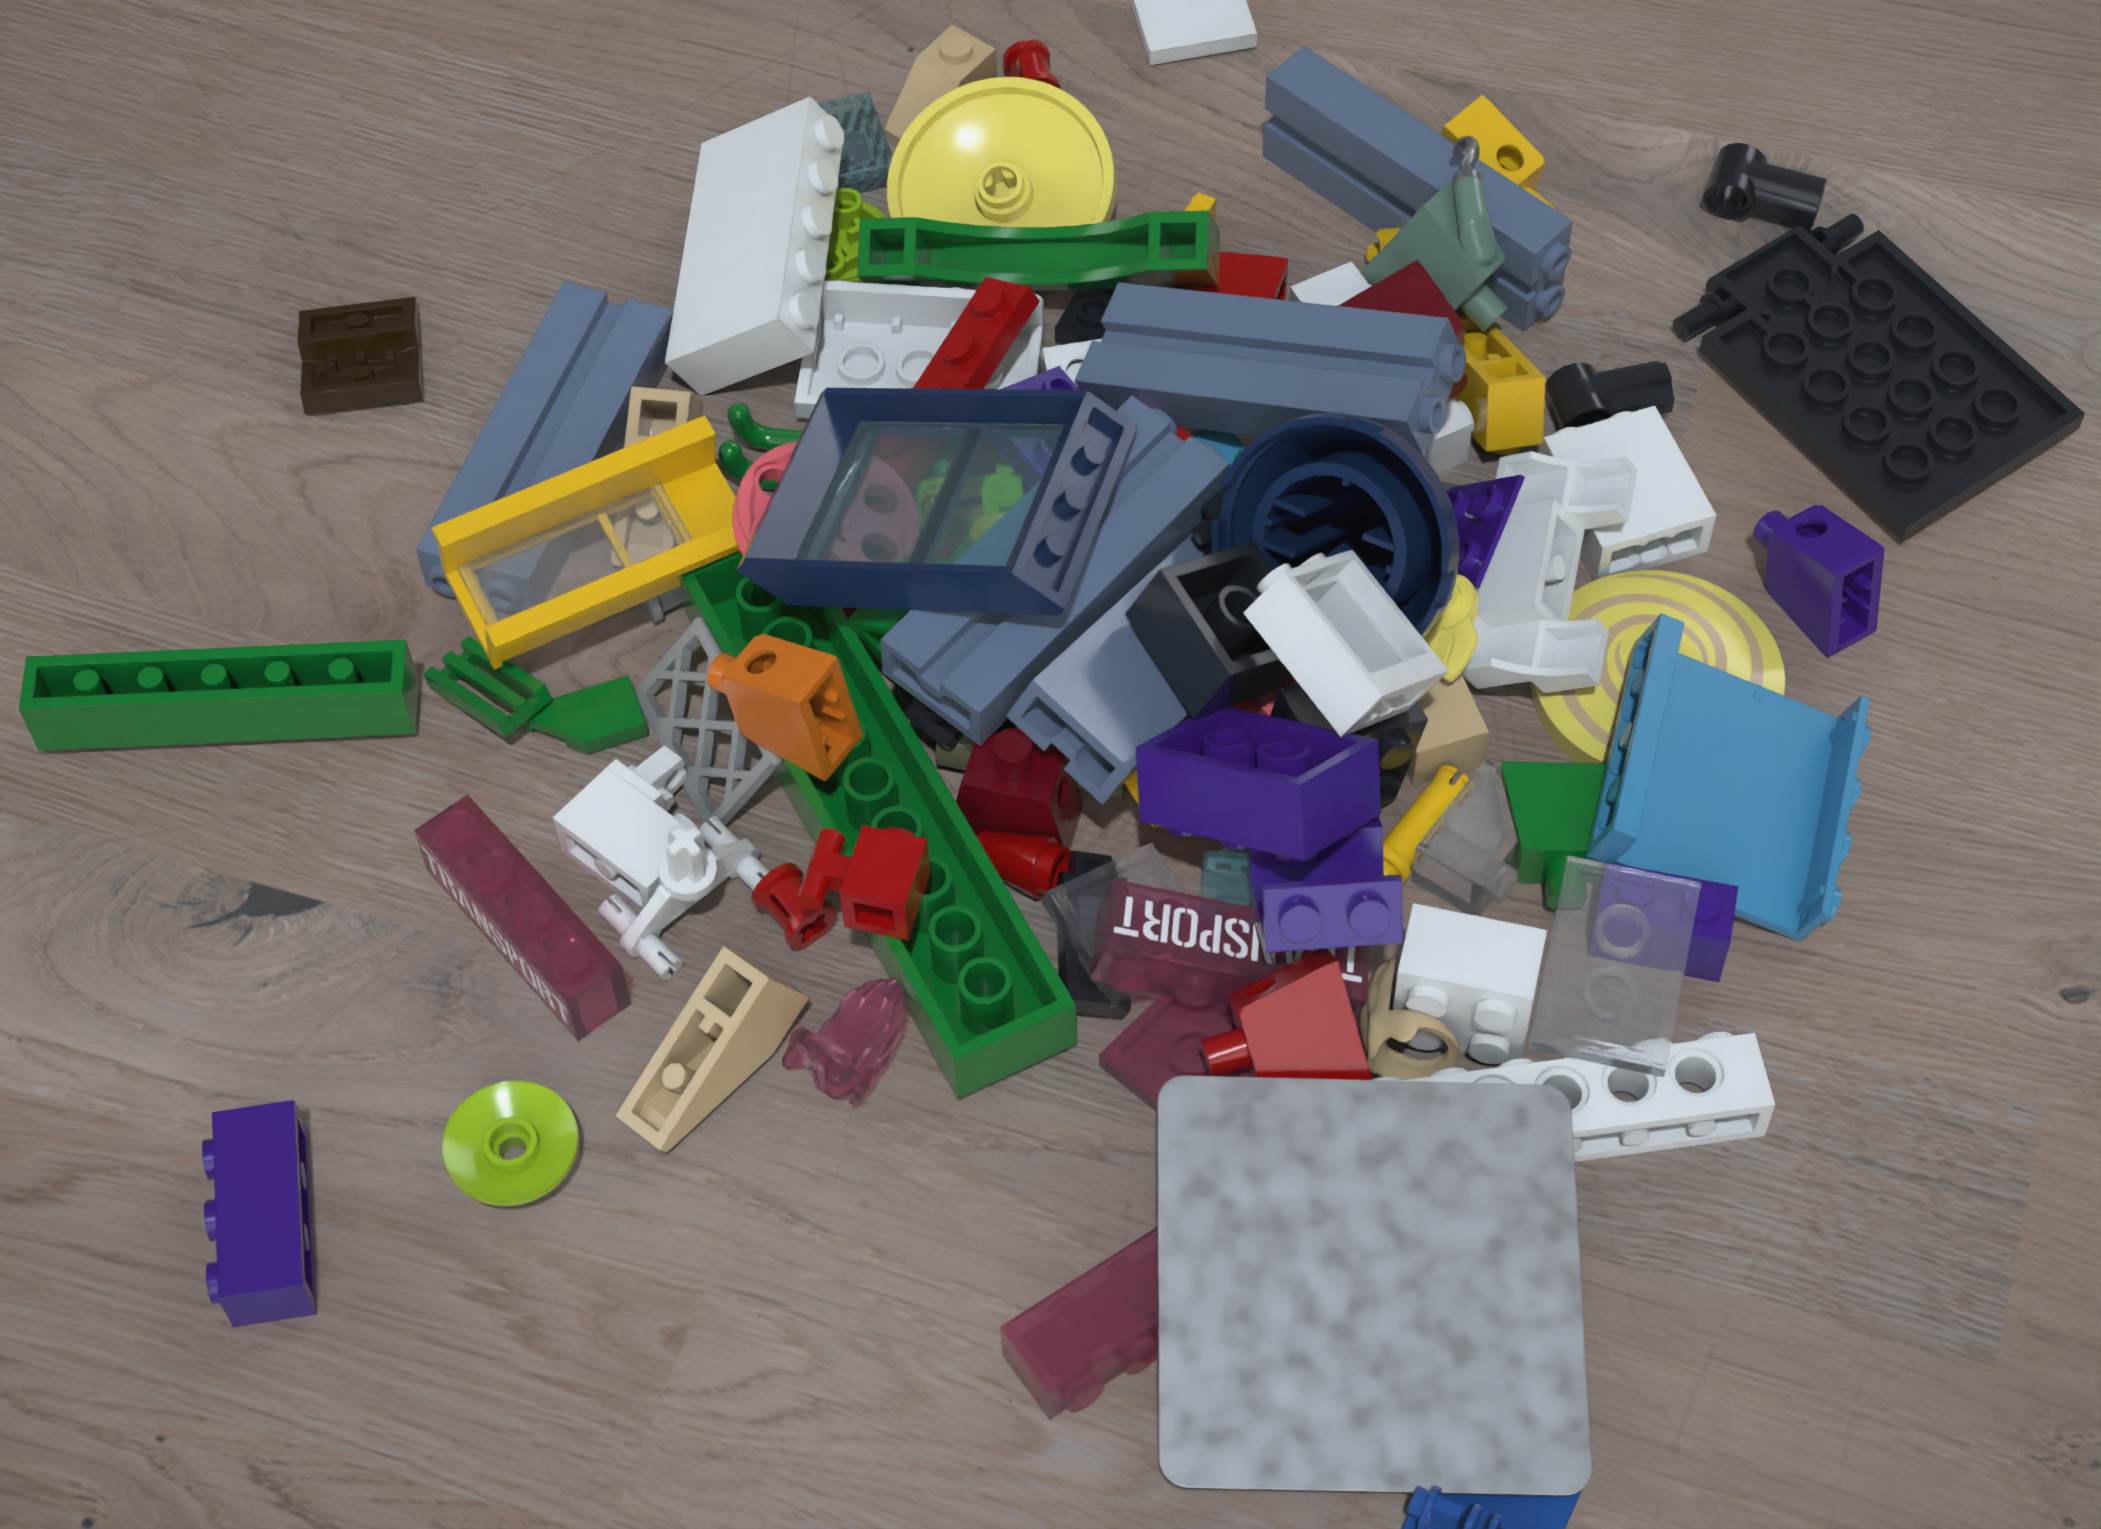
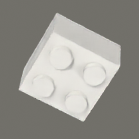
(1473, 978)

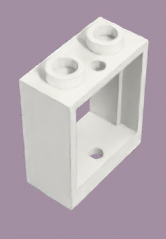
(1344, 640)

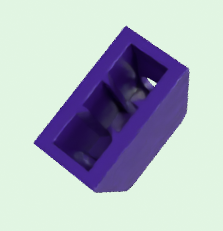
(1823, 575)

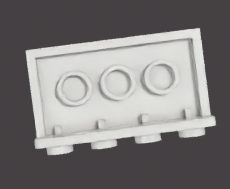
(890, 334)

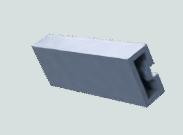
(1389, 164)
(1268, 361)
(559, 405)
(981, 663)
(1104, 695)

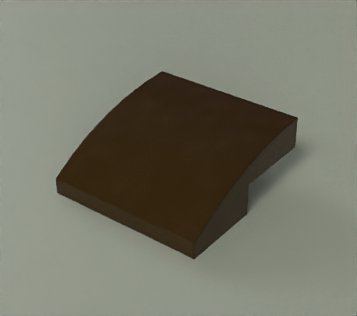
(360, 355)

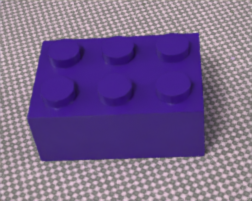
(1259, 782)

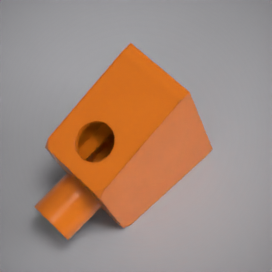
(790, 702)

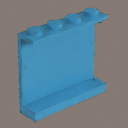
(1730, 785)

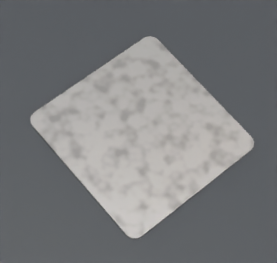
(1369, 1288)

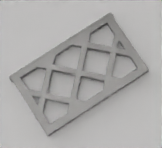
(739, 782)

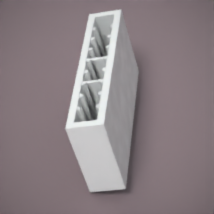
(756, 247)

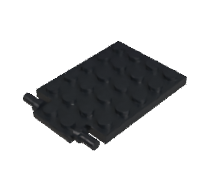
(1877, 371)

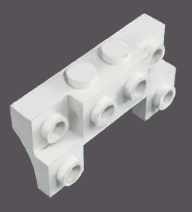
(1534, 573)

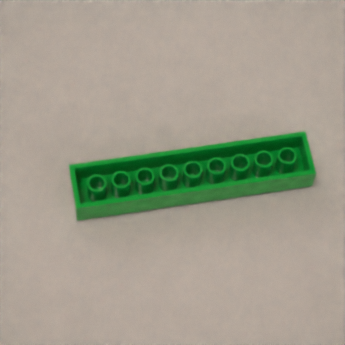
(971, 961)

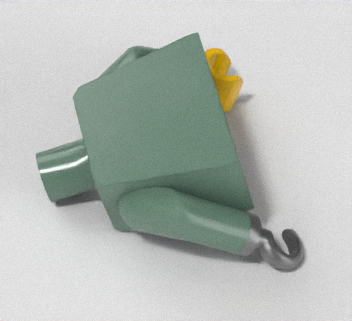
(1451, 241)

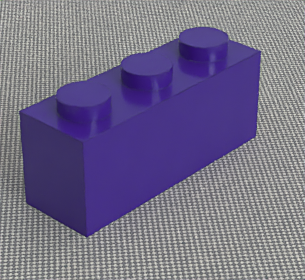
(260, 1214)

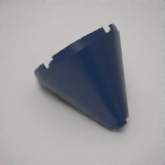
(1344, 487)

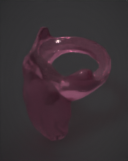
(853, 1042)

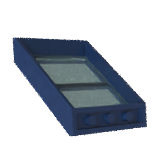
(940, 500)

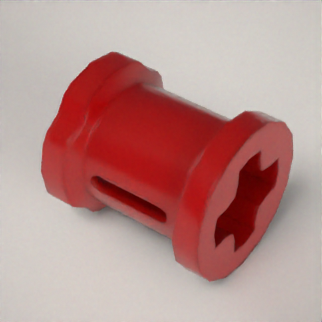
(1033, 60)
(778, 896)

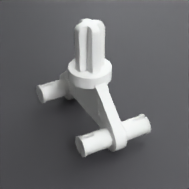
(685, 876)

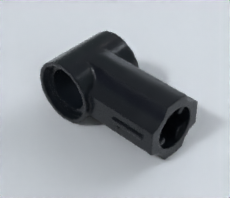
(1747, 184)
(1588, 396)

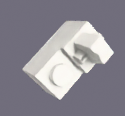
(623, 824)

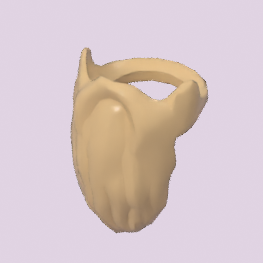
(1381, 1023)

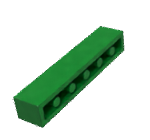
(220, 695)

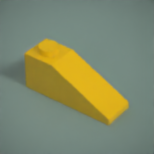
(1501, 391)

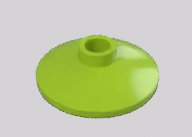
(506, 1118)

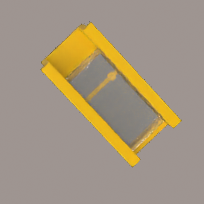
(589, 541)

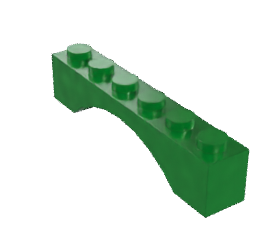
(1144, 249)

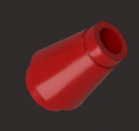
(1026, 859)

